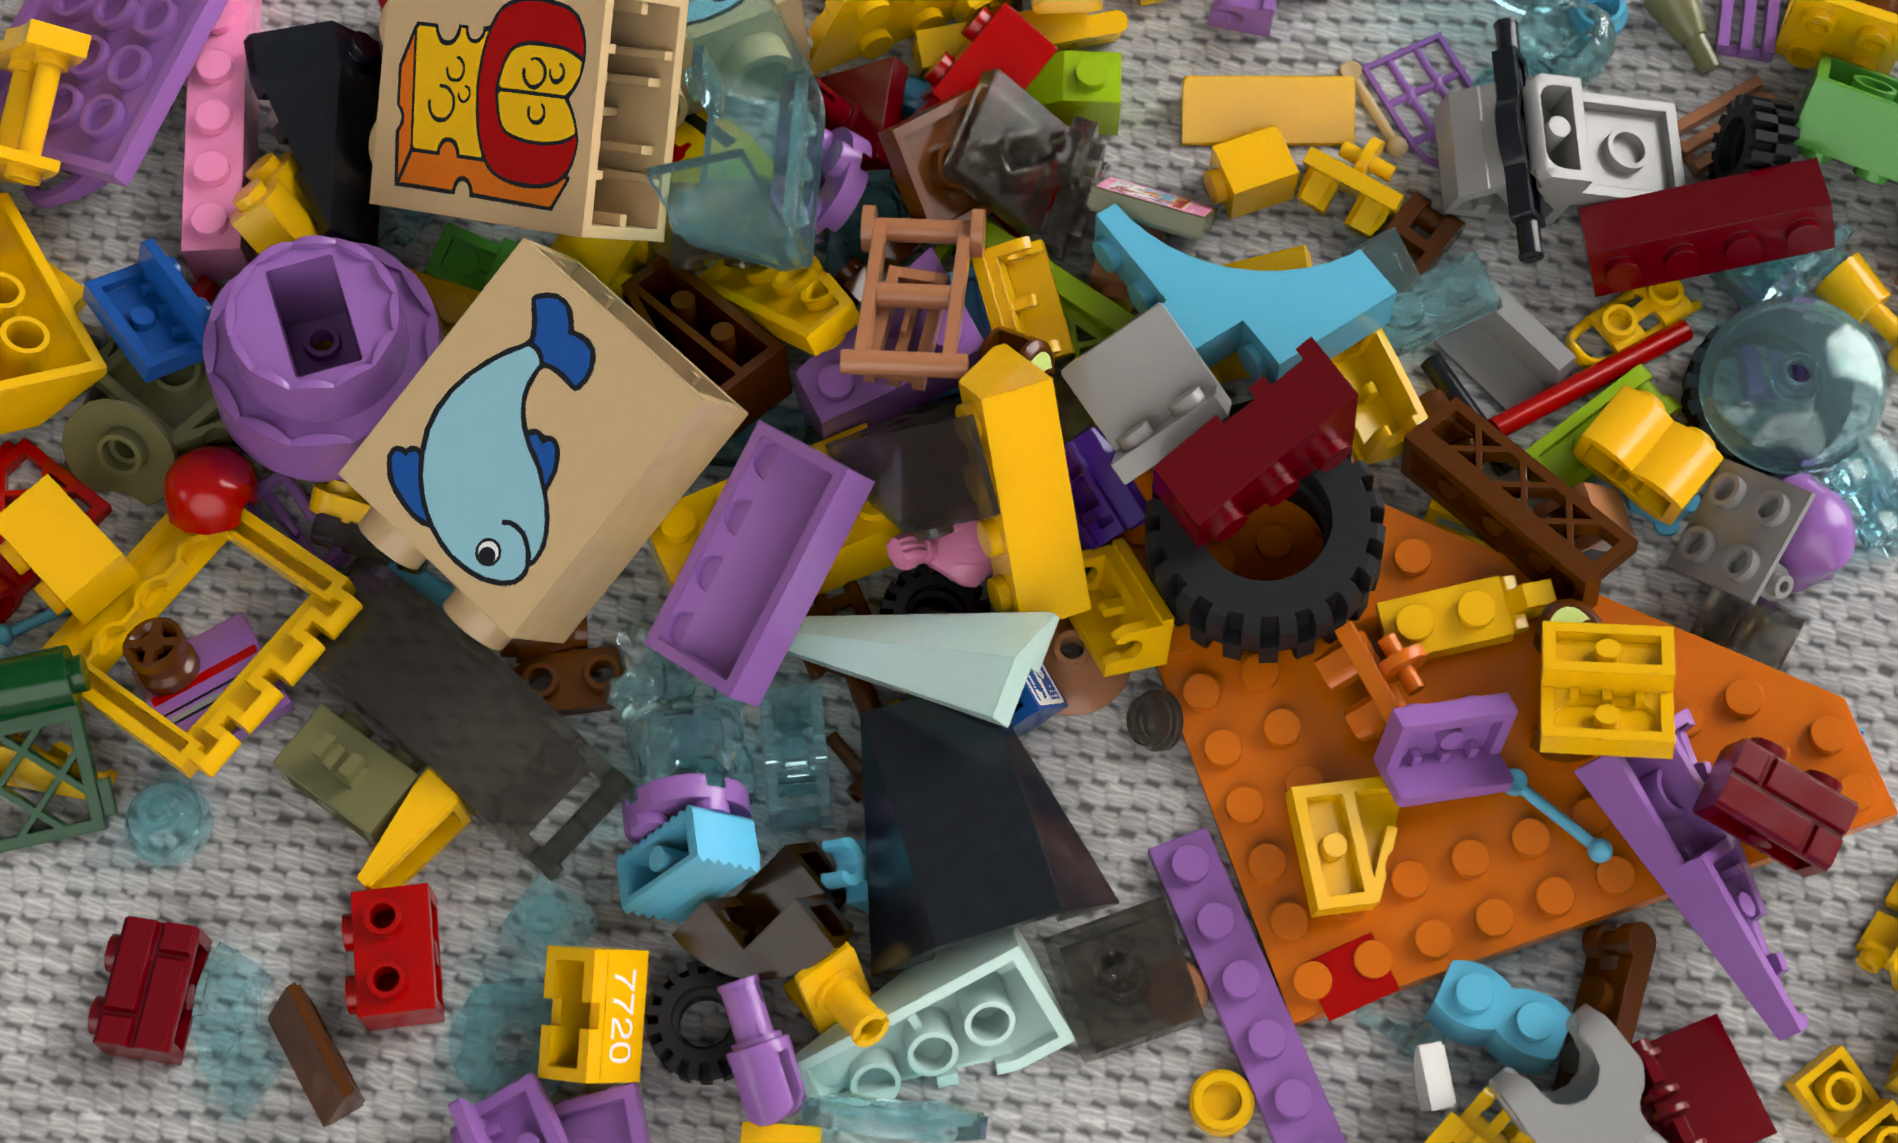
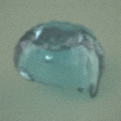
(1567, 39)

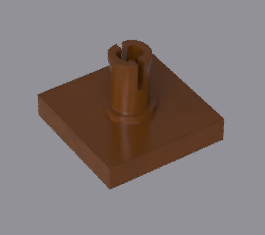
(916, 158)

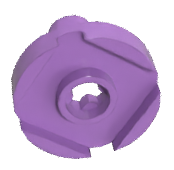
(840, 178)
(666, 796)

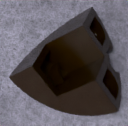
(774, 923)

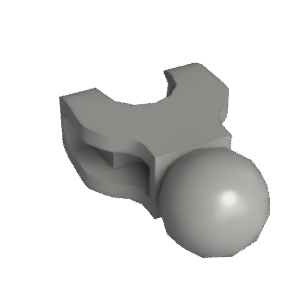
(1599, 1100)

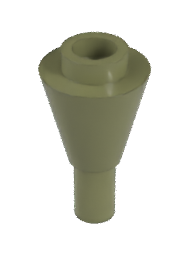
(1687, 26)

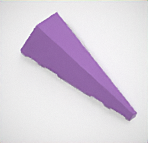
(1696, 866)

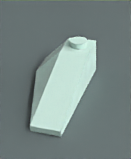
(944, 1015)

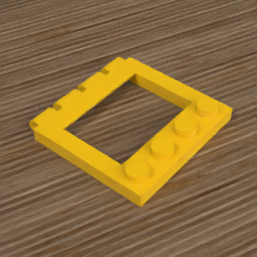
(166, 564)

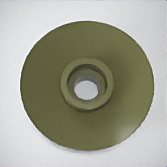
(118, 449)

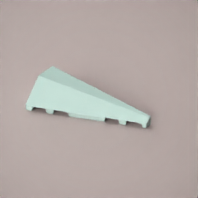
(950, 659)

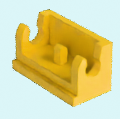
(1023, 293)
(1386, 398)
(1127, 617)

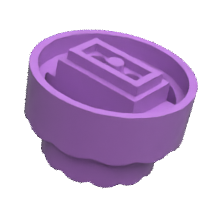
(305, 406)

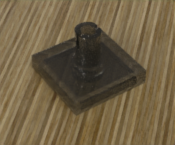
(1008, 152)
(1124, 979)

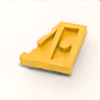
(1343, 842)

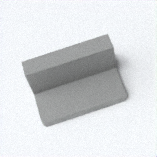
(1508, 353)

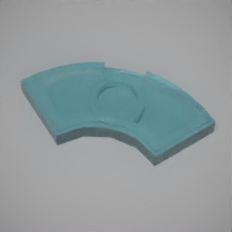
(894, 1118)

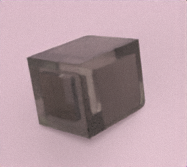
(1756, 631)

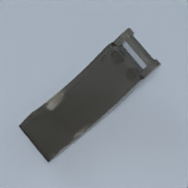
(465, 717)

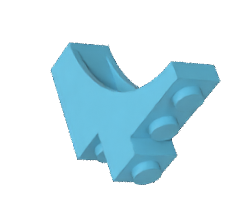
(1243, 309)

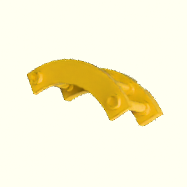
(36, 58)

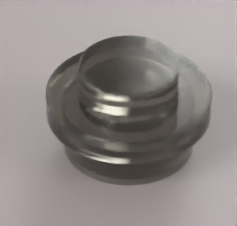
(1155, 720)

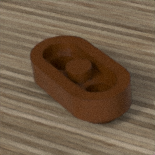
(571, 675)

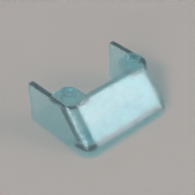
(762, 144)

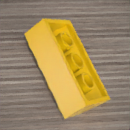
(43, 342)
(1036, 535)

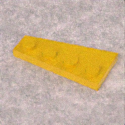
(795, 305)

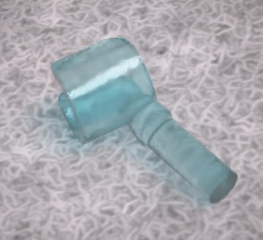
(1406, 1041)

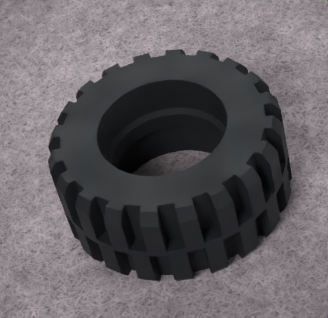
(1282, 611)

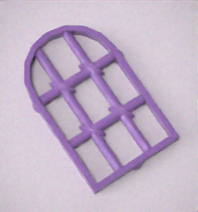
(1410, 94)

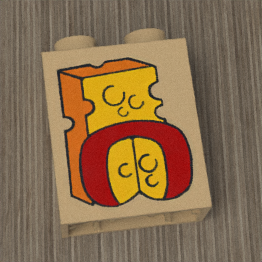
(529, 112)

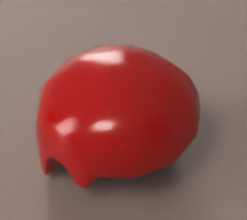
(209, 490)

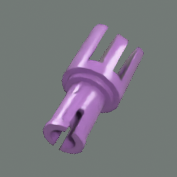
(761, 1057)

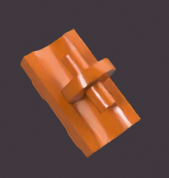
(1357, 658)

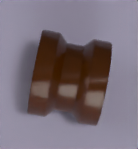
(161, 656)

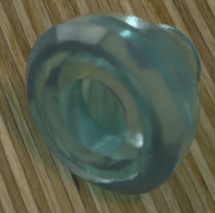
(168, 823)

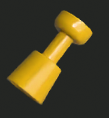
(1863, 296)

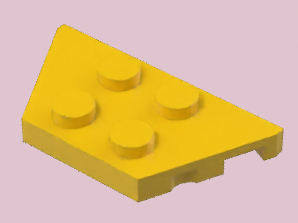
(870, 28)

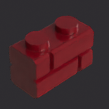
(1776, 806)
(149, 990)

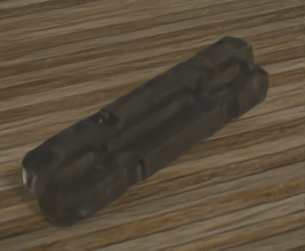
(331, 533)

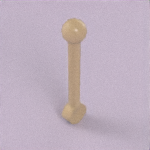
(1396, 145)

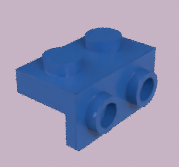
(151, 313)

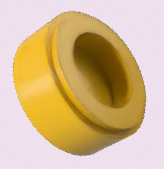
(1221, 1102)

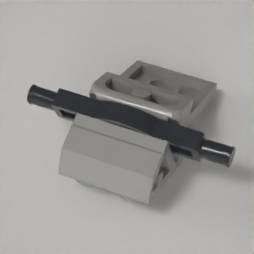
(1542, 143)

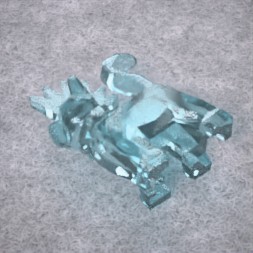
(673, 739)

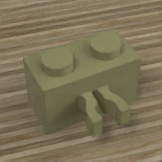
(348, 772)

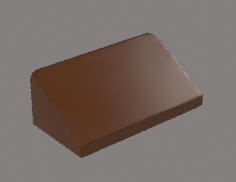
(314, 1056)

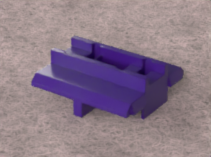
(1100, 498)

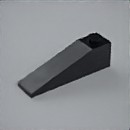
(326, 102)

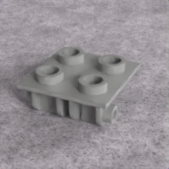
(1742, 534)

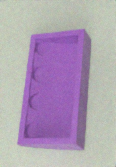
(758, 564)

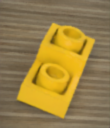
(1843, 1100)

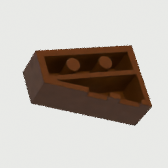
(713, 336)

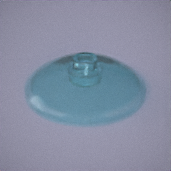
(1787, 422)

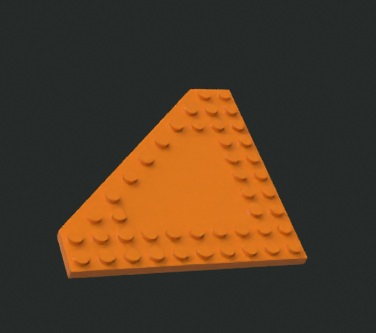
(1465, 871)

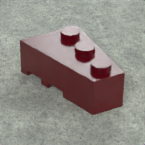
(1261, 450)

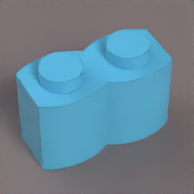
(1514, 1025)

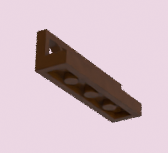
(1499, 518)

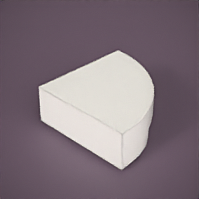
(1433, 1077)

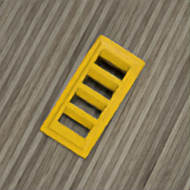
(417, 833)

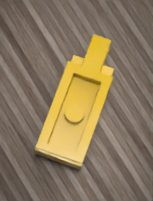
(1465, 614)

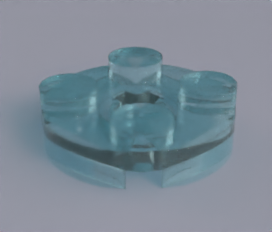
(488, 1014)

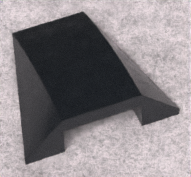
(961, 835)

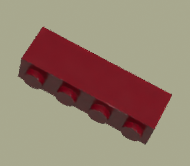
(1707, 227)

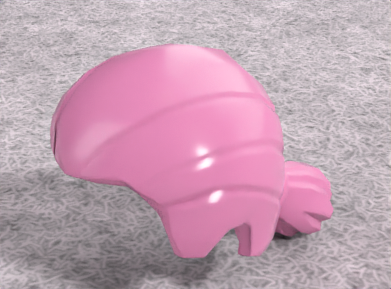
(952, 555)

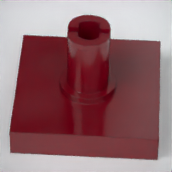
(866, 103)

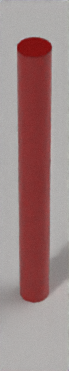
(1592, 378)

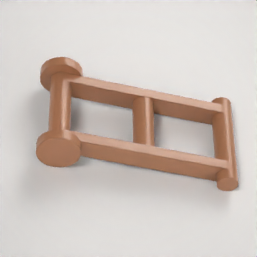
(874, 235)

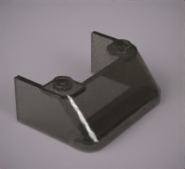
(933, 464)

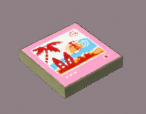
(1154, 207)

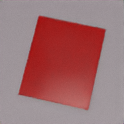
(1349, 987)

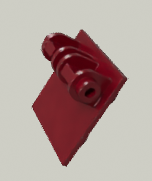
(1700, 1088)

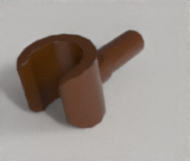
(852, 763)

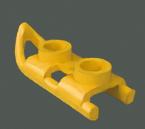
(1619, 322)

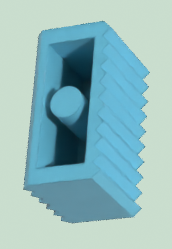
(686, 863)

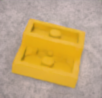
(1607, 690)

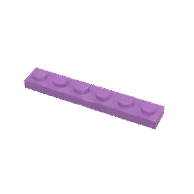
(1243, 991)

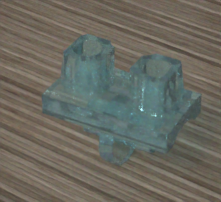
(1872, 482)

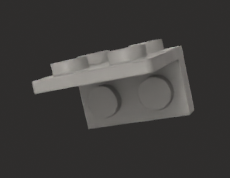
(1146, 390)

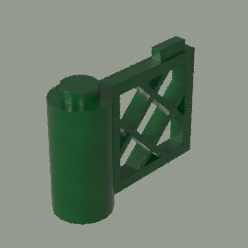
(41, 692)

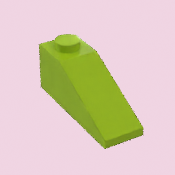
(1081, 86)

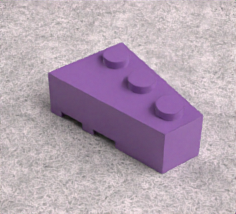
(843, 401)

